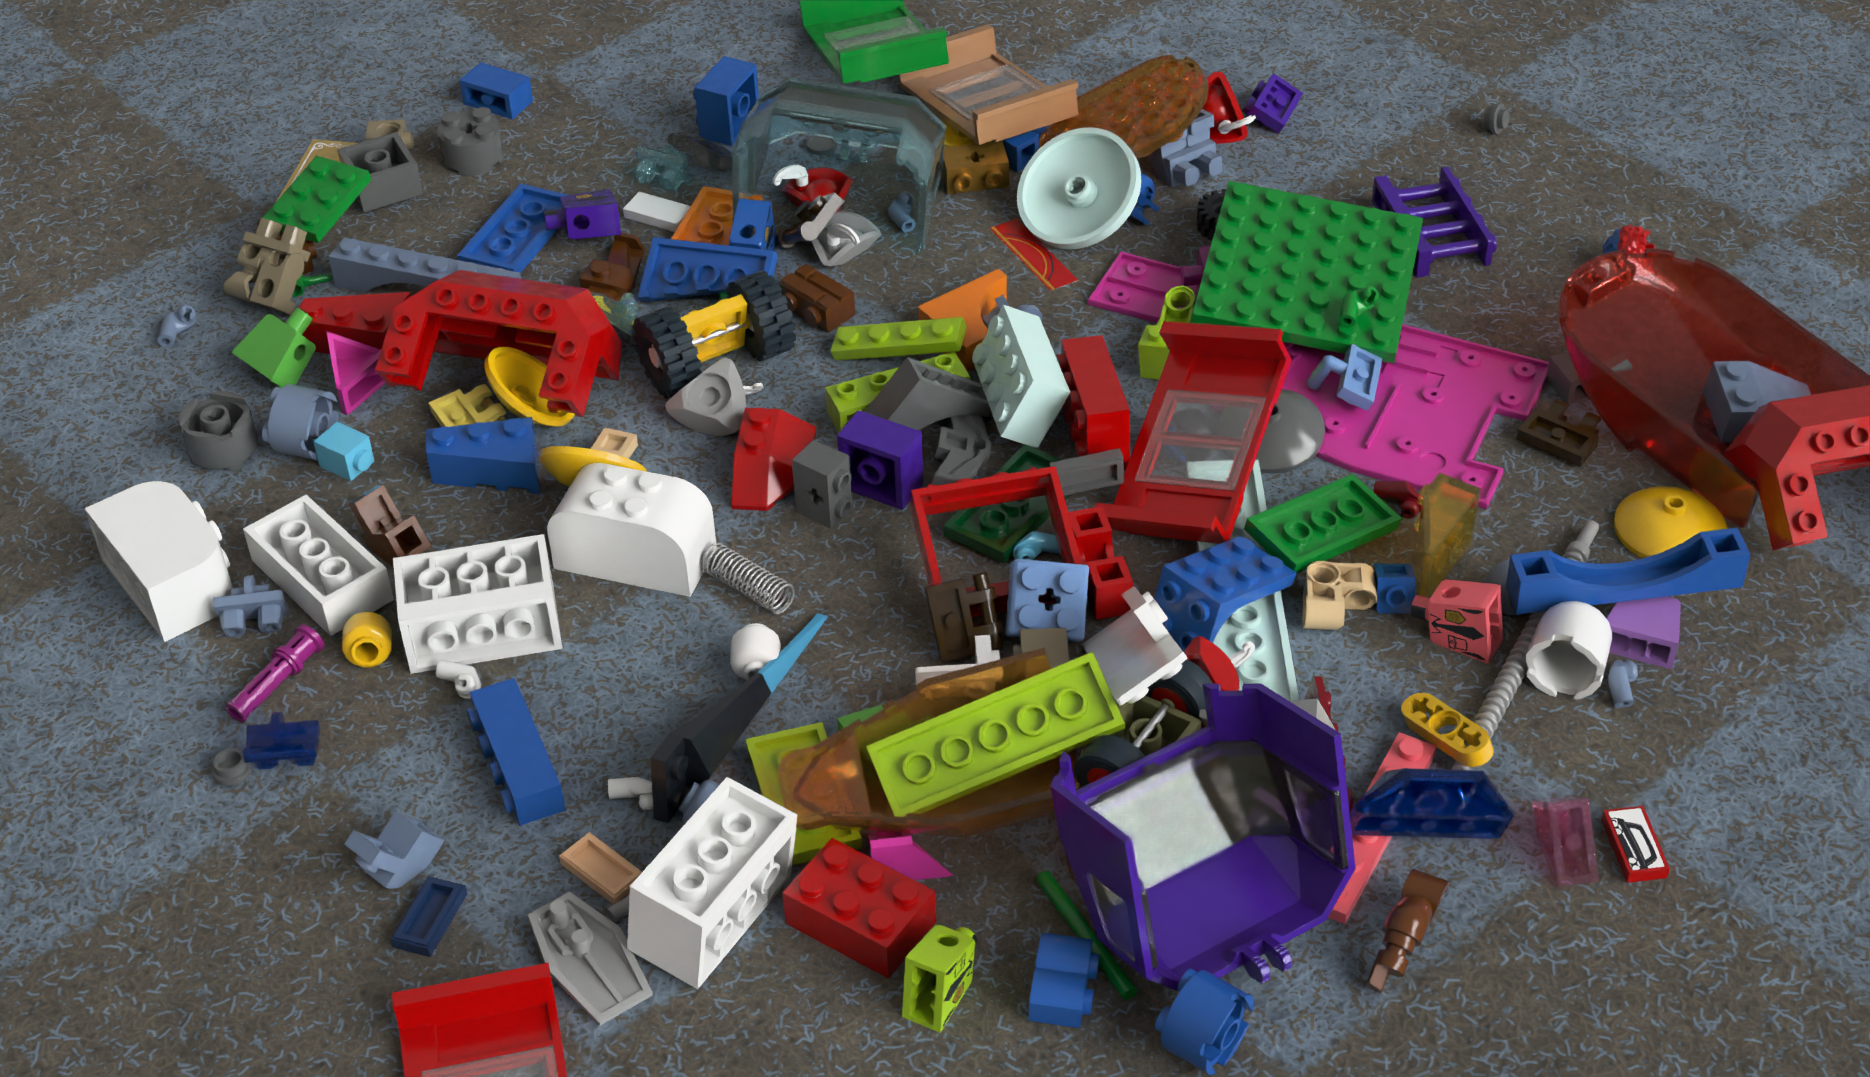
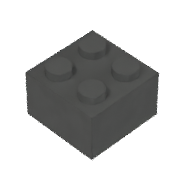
(391, 169)

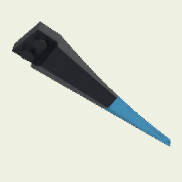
(702, 743)

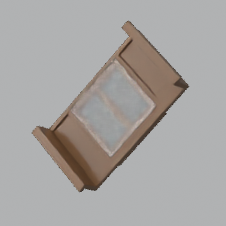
(988, 93)

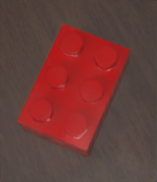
(859, 907)

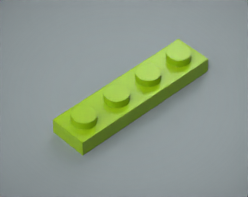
(899, 338)

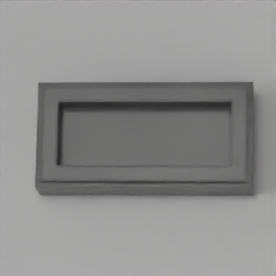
(1090, 471)

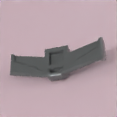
(962, 448)

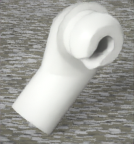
(631, 788)

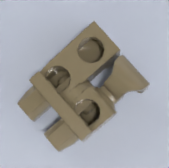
(271, 265)

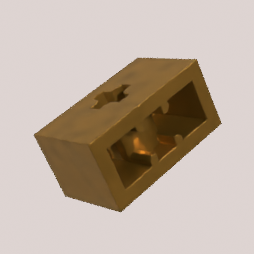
(975, 167)

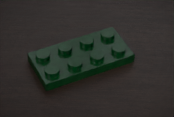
(1000, 526)

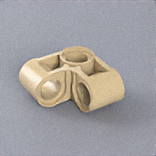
(1332, 589)

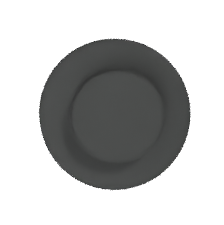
(1496, 118)
(230, 767)

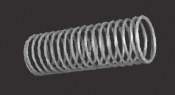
(754, 565)

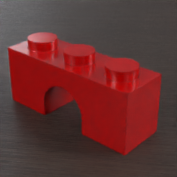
(1107, 574)

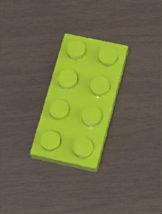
(765, 757)

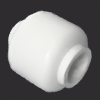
(753, 649)

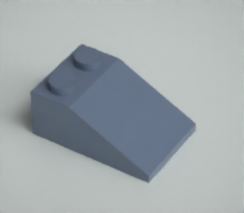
(1739, 388)

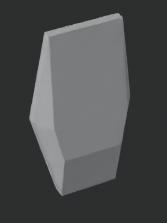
(588, 957)

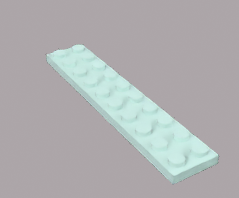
(1260, 620)

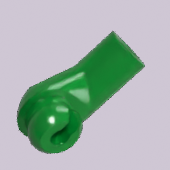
(1355, 303)

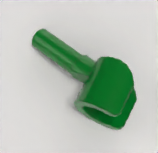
(302, 282)

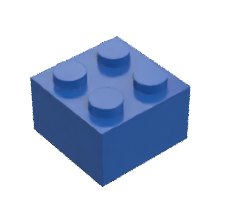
(725, 99)

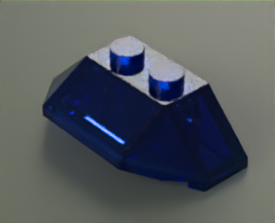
(1432, 805)

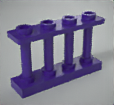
(1455, 202)

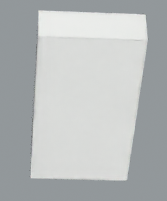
(655, 211)

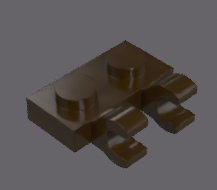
(1559, 438)

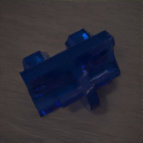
(282, 741)

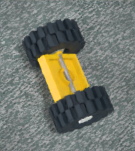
(749, 317)

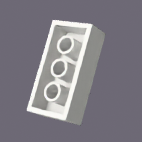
(318, 564)

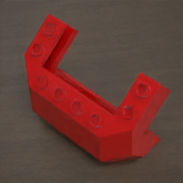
(481, 311)
(1792, 443)

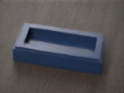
(429, 916)

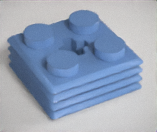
(1065, 583)

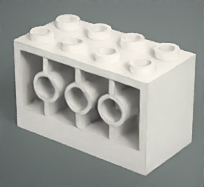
(476, 603)
(711, 882)

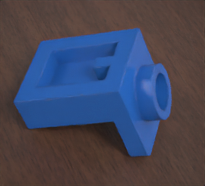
(1394, 587)

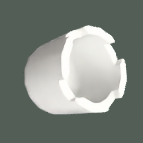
(1569, 650)

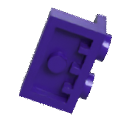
(1272, 102)

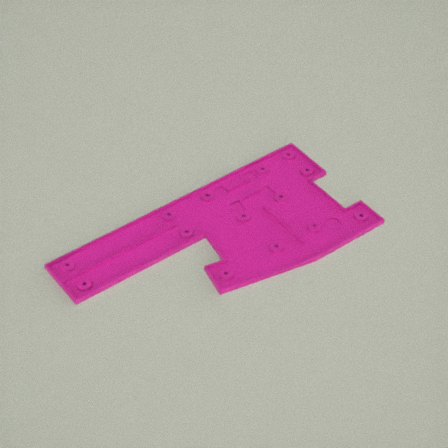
(1439, 428)

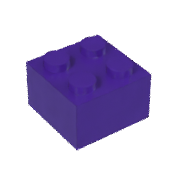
(882, 458)

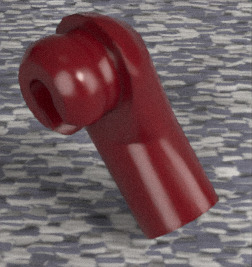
(1403, 493)

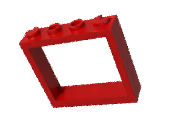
(987, 491)

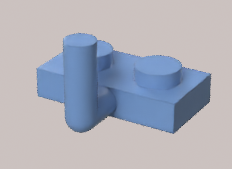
(1357, 374)

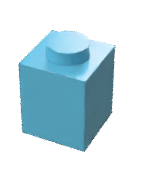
(344, 451)

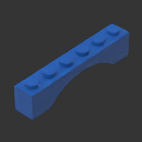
(1698, 565)

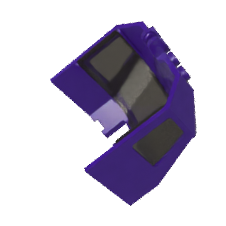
(1214, 840)

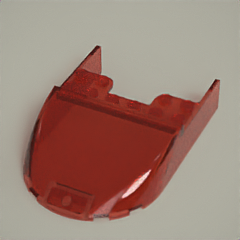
(1671, 327)

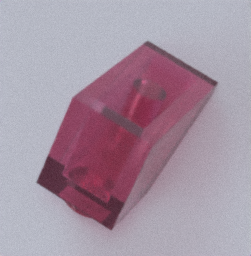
(1566, 838)

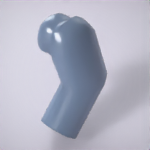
(900, 211)
(175, 324)
(1618, 679)

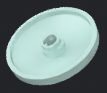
(1079, 188)

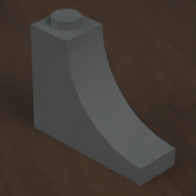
(927, 394)

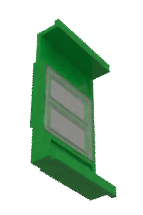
(871, 38)

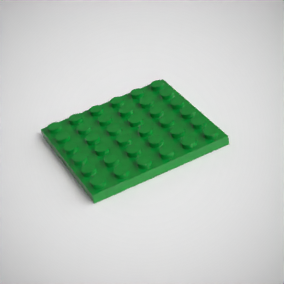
(1293, 260)

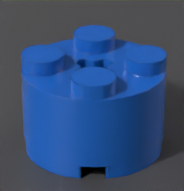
(1204, 1020)

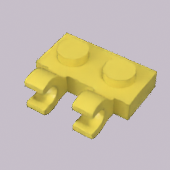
(463, 409)

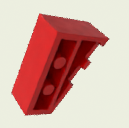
(353, 316)

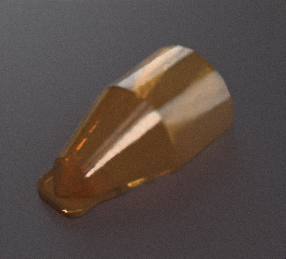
(840, 787)

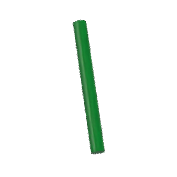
(1083, 930)

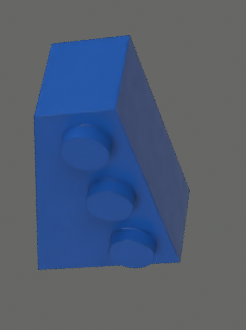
(485, 454)

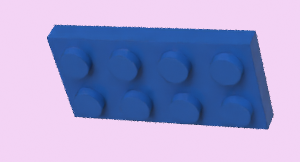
(514, 231)

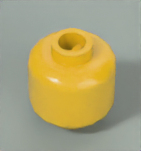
(366, 639)

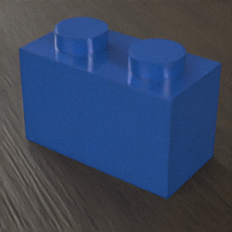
(496, 89)

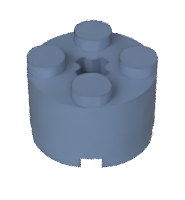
(298, 419)

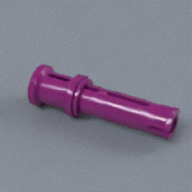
(285, 661)

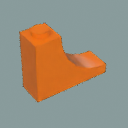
(972, 303)

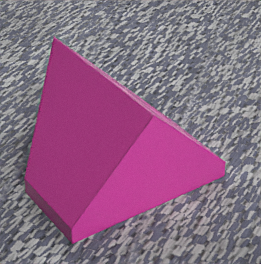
(353, 371)
(904, 855)

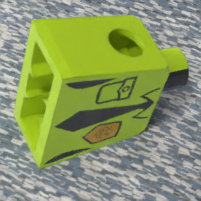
(939, 958)

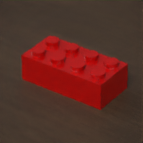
(1096, 401)

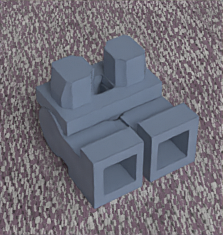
(1189, 156)

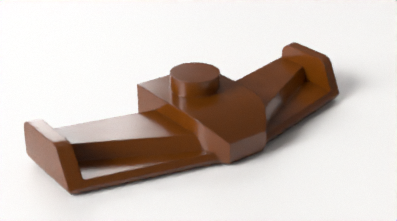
(619, 271)

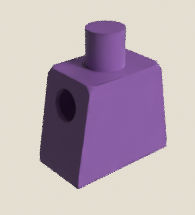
(1646, 630)

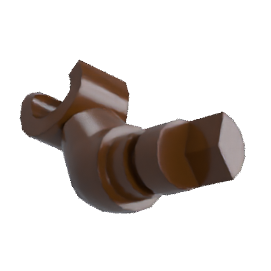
(1406, 925)

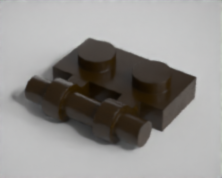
(952, 616)

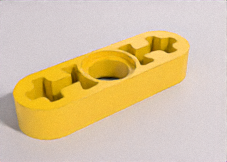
(1452, 743)

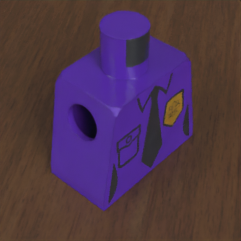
(597, 218)

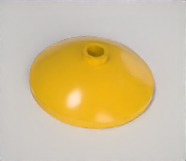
(517, 383)
(566, 461)
(1663, 518)

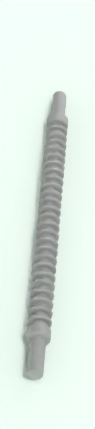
(1515, 667)

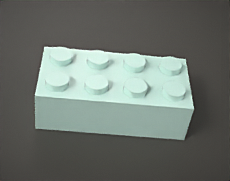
(1020, 376)

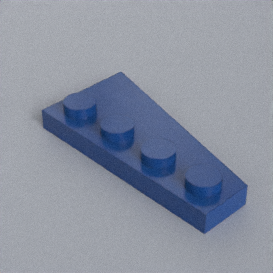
(698, 268)

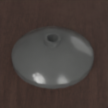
(1292, 434)

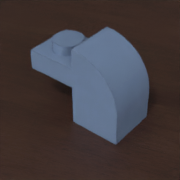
(398, 853)

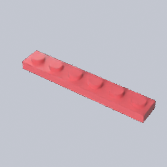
(1404, 753)

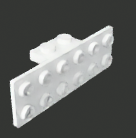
(1136, 649)

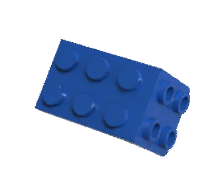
(1213, 584)

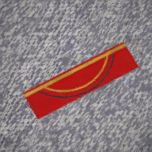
(1033, 254)

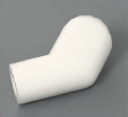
(462, 675)

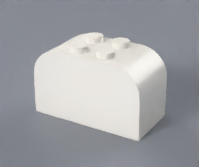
(633, 528)
(162, 554)

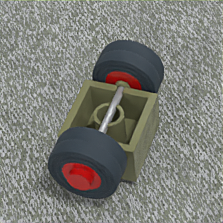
(1151, 723)

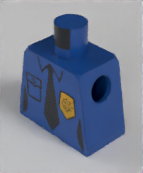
(752, 215)

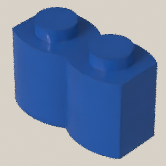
(1061, 980)

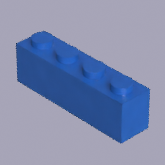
(516, 752)

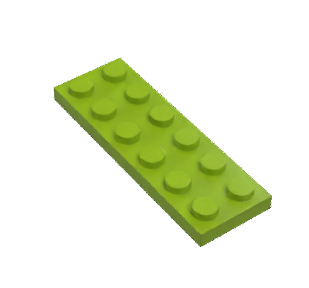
(995, 737)

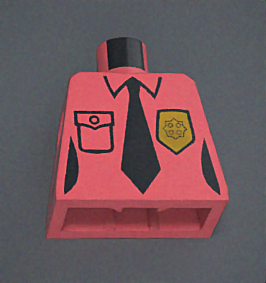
(1463, 617)

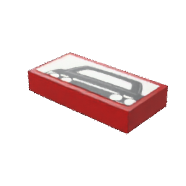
(1635, 844)

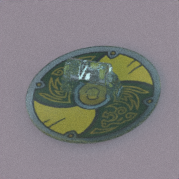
(619, 313)

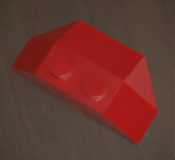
(765, 456)

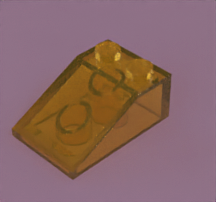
(1443, 529)

